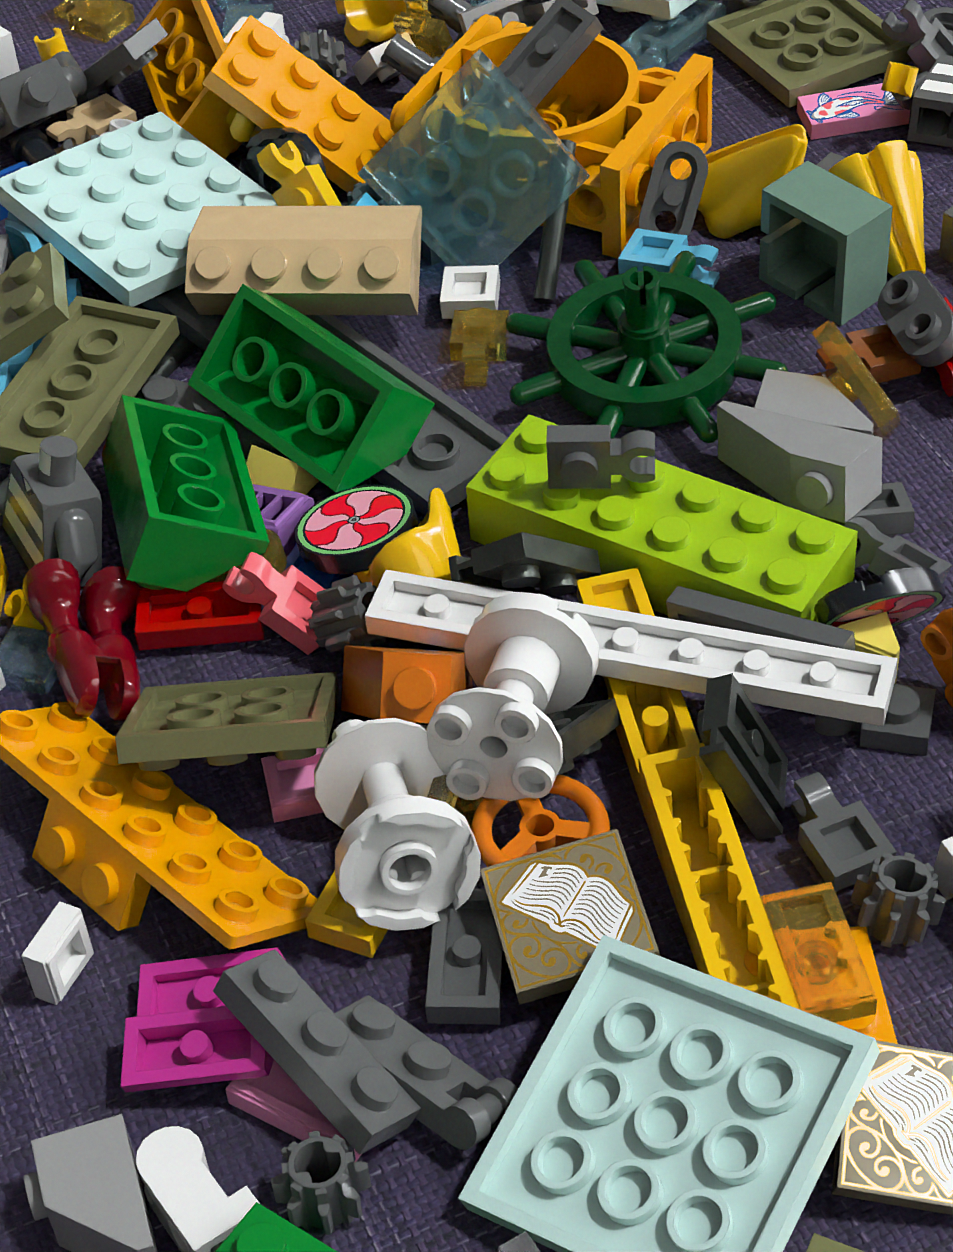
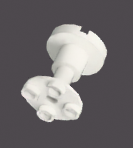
(525, 666)
(398, 849)

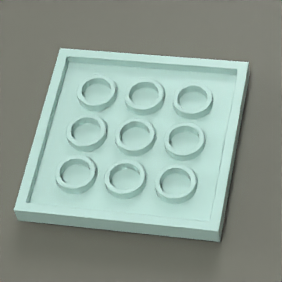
(128, 203)
(669, 1115)

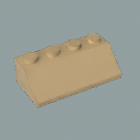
(307, 257)

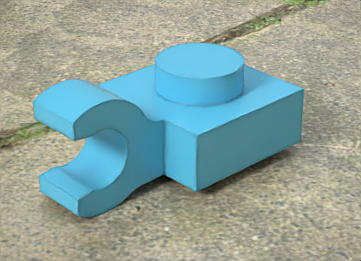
(659, 251)

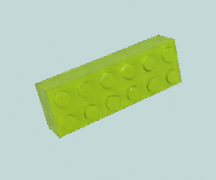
(671, 528)

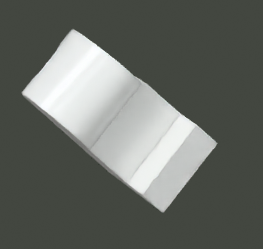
(186, 1193)

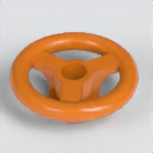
(538, 826)

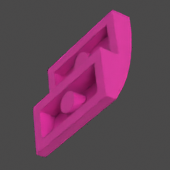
(185, 1030)

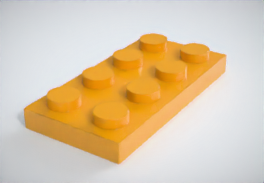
(286, 89)

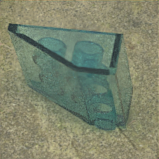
(476, 167)

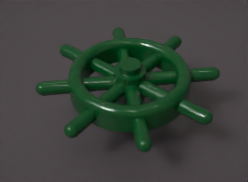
(644, 347)

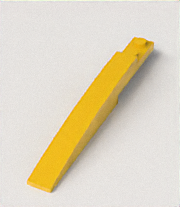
(689, 818)

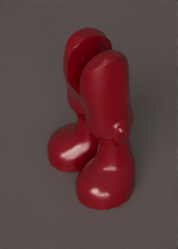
(90, 657)

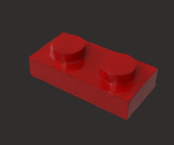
(194, 618)

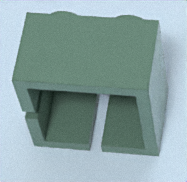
(822, 229)

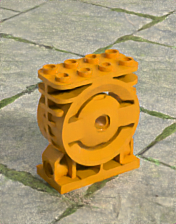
(606, 108)

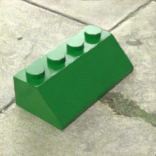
(308, 392)
(179, 495)

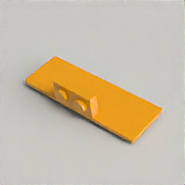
(127, 828)

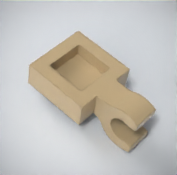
(89, 120)

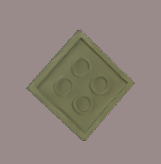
(806, 45)
(229, 721)

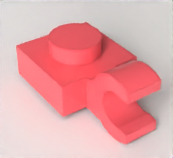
(283, 595)

